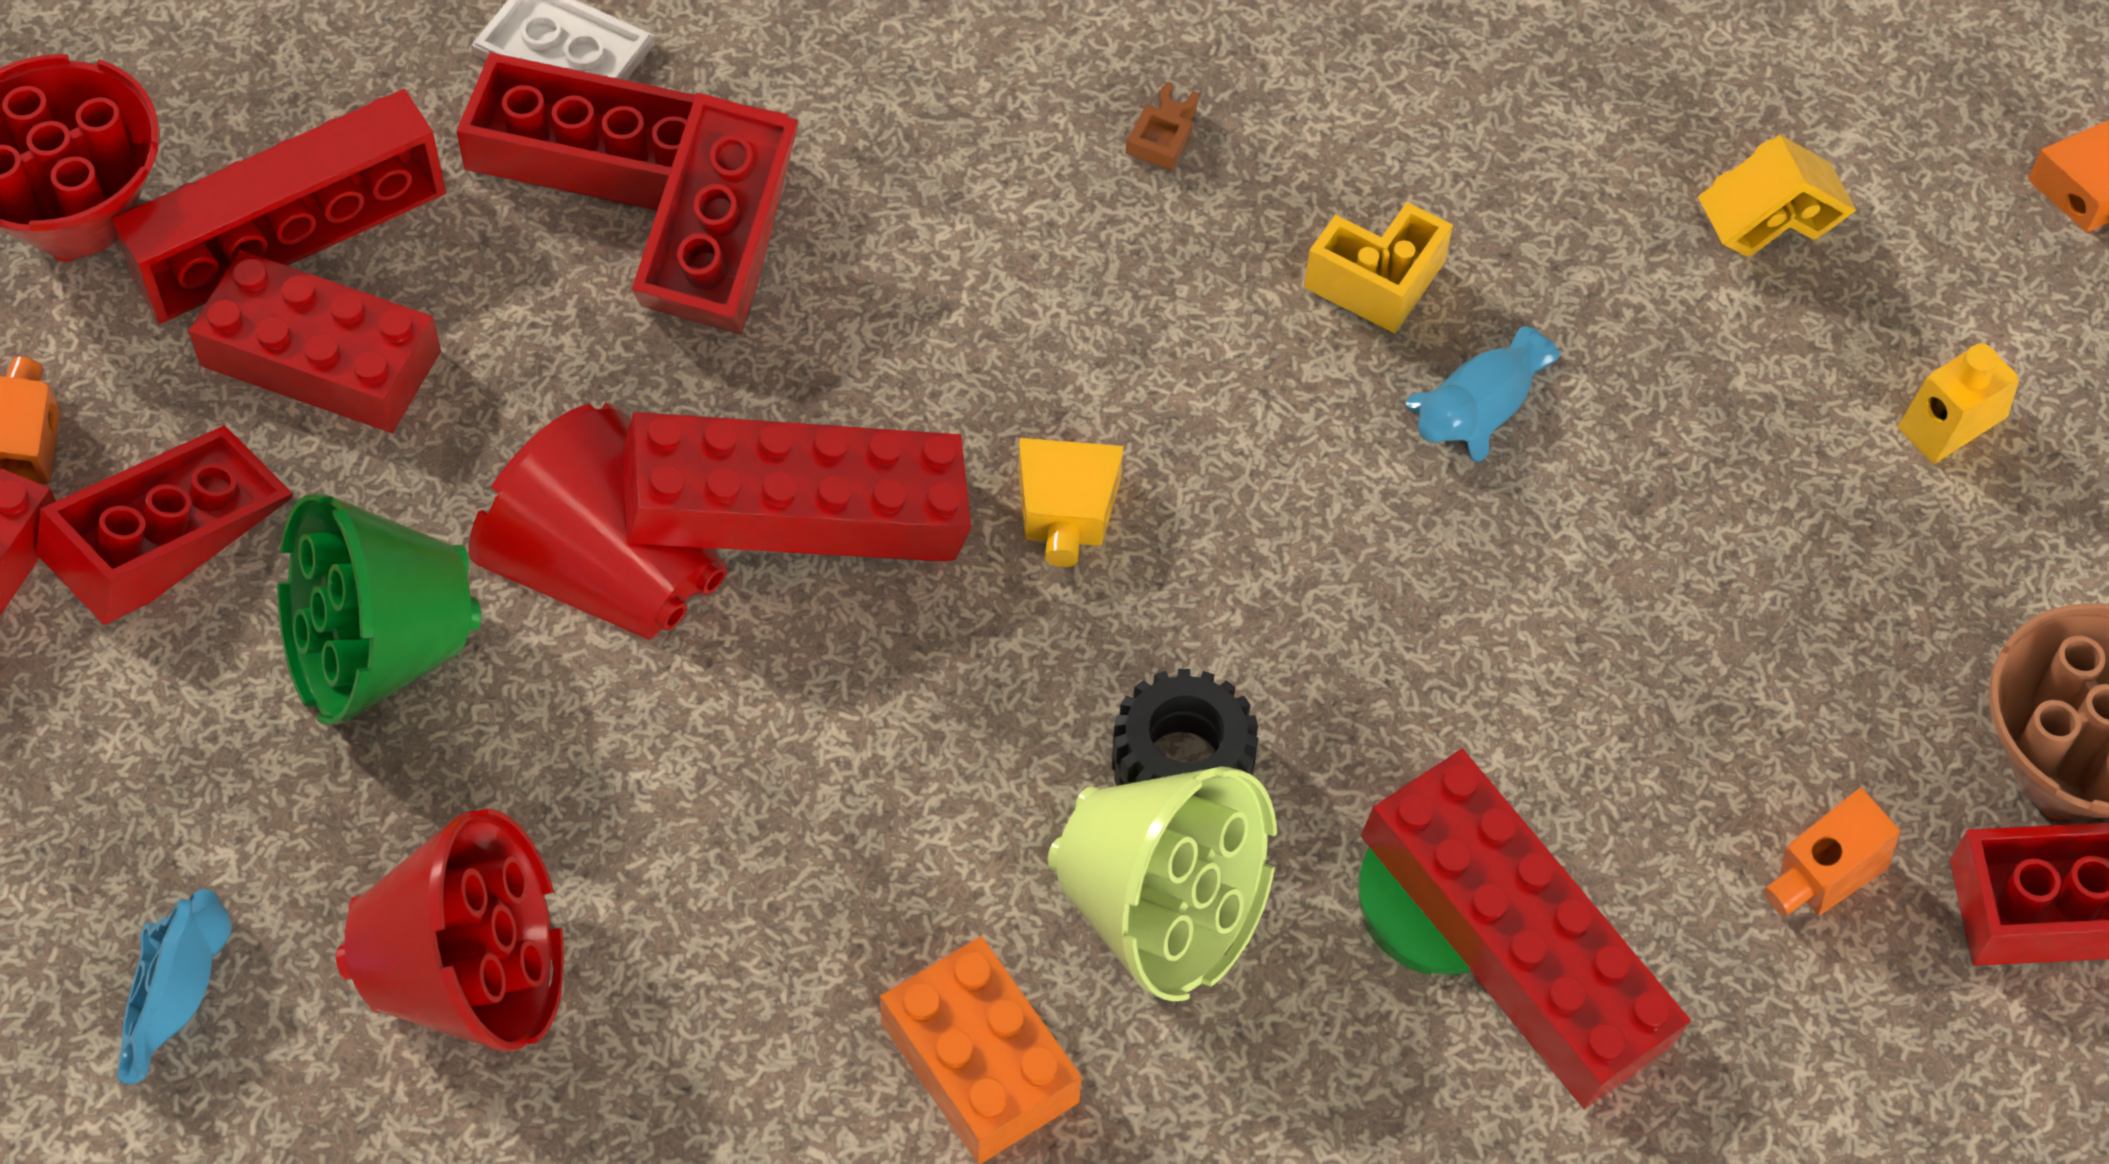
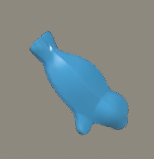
(1483, 393)
(170, 978)

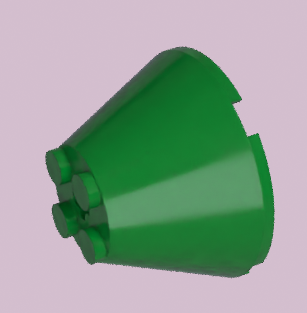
(367, 605)

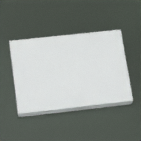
(565, 36)

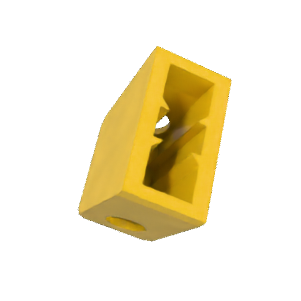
(1977, 395)
(1067, 494)

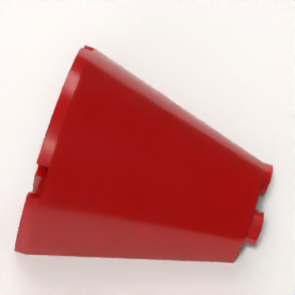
(565, 529)

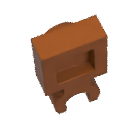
(1163, 132)

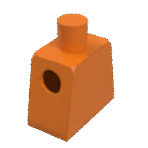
(2077, 176)
(27, 421)
(1835, 856)

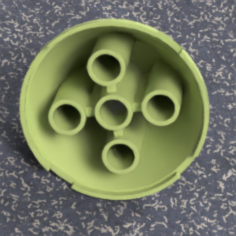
(1171, 873)

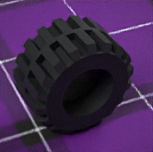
(1186, 706)

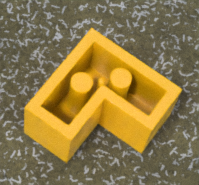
(1773, 192)
(1379, 274)

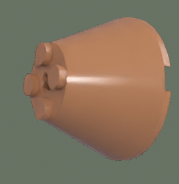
(2055, 710)

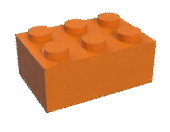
(980, 1049)

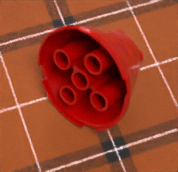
(71, 152)
(461, 936)

